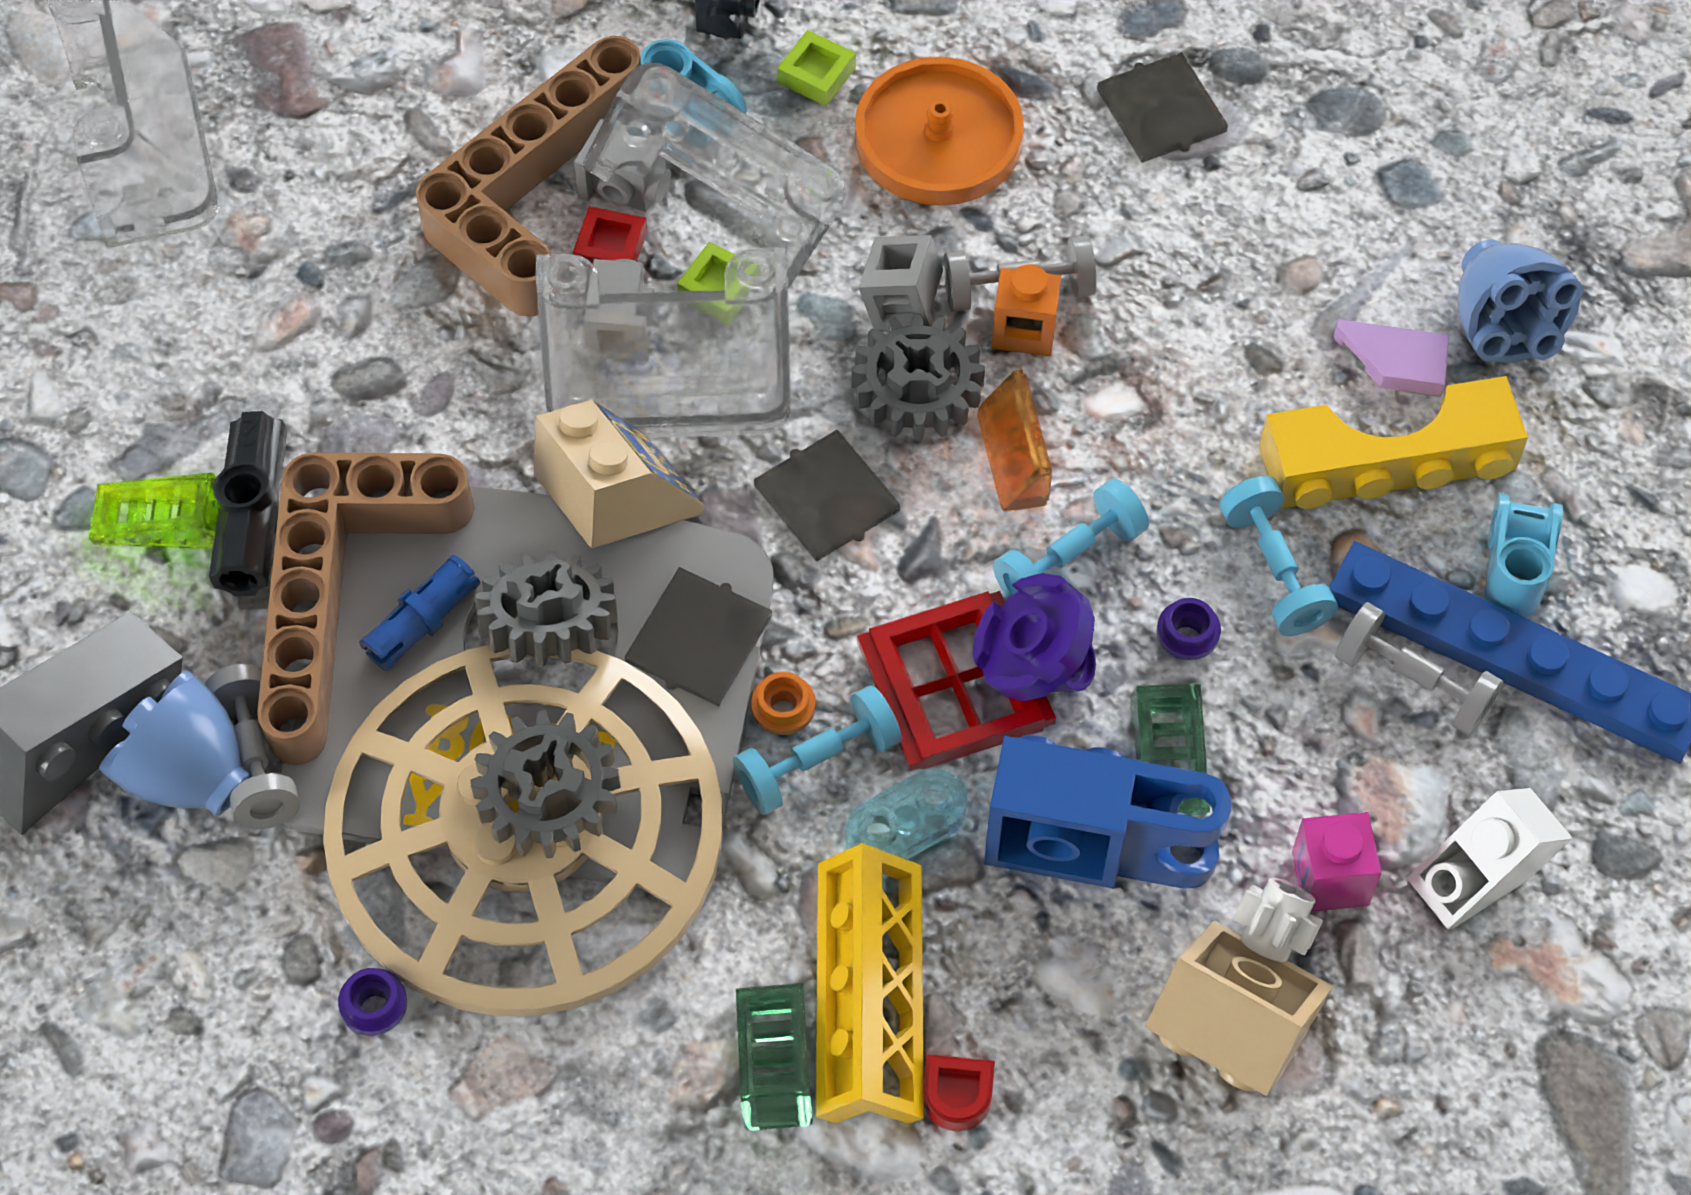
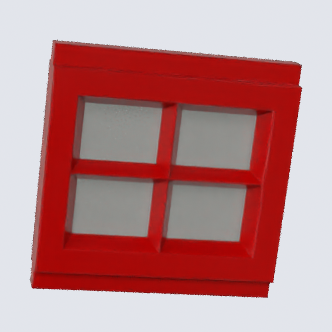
(937, 689)

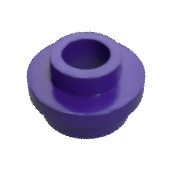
(1192, 614)
(371, 983)

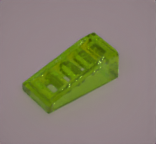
(191, 529)

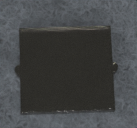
(1162, 107)
(827, 495)
(698, 636)

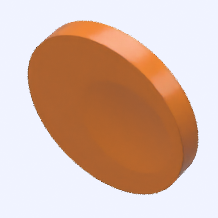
(939, 130)

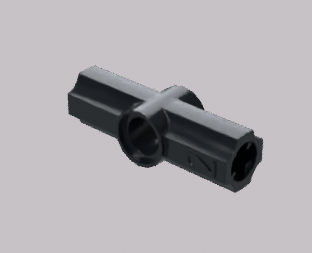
(248, 504)

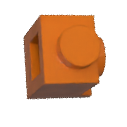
(1030, 295)

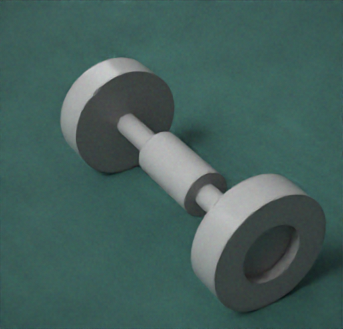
(1080, 268)
(1362, 634)
(263, 798)

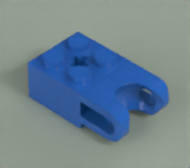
(1100, 816)

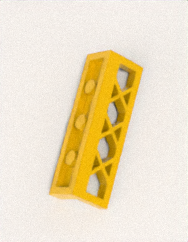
(856, 977)

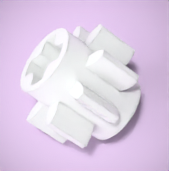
(1278, 919)

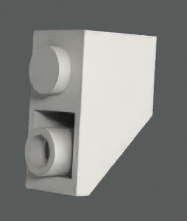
(1489, 855)

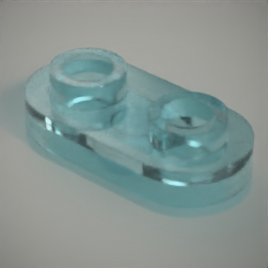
(911, 819)

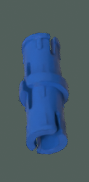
(419, 612)

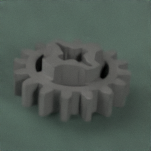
(918, 376)
(546, 608)
(529, 761)

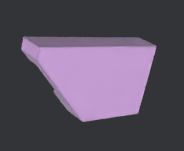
(1398, 356)

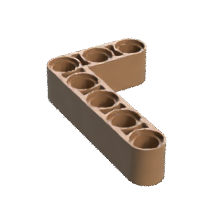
(469, 192)
(319, 575)

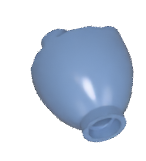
(1516, 300)
(179, 750)

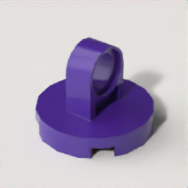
(1037, 640)

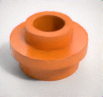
(783, 687)

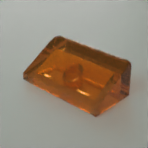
(1015, 445)

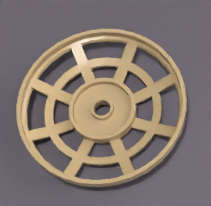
(500, 865)

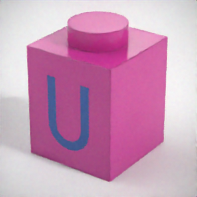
(1337, 860)

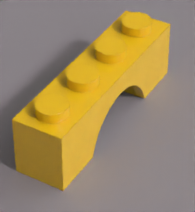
(1327, 460)

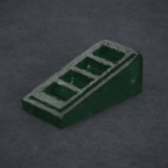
(1171, 699)
(776, 1097)

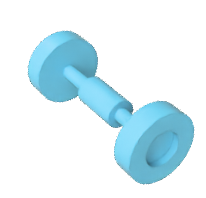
(1118, 510)
(1303, 607)
(874, 720)

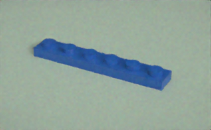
(1517, 651)

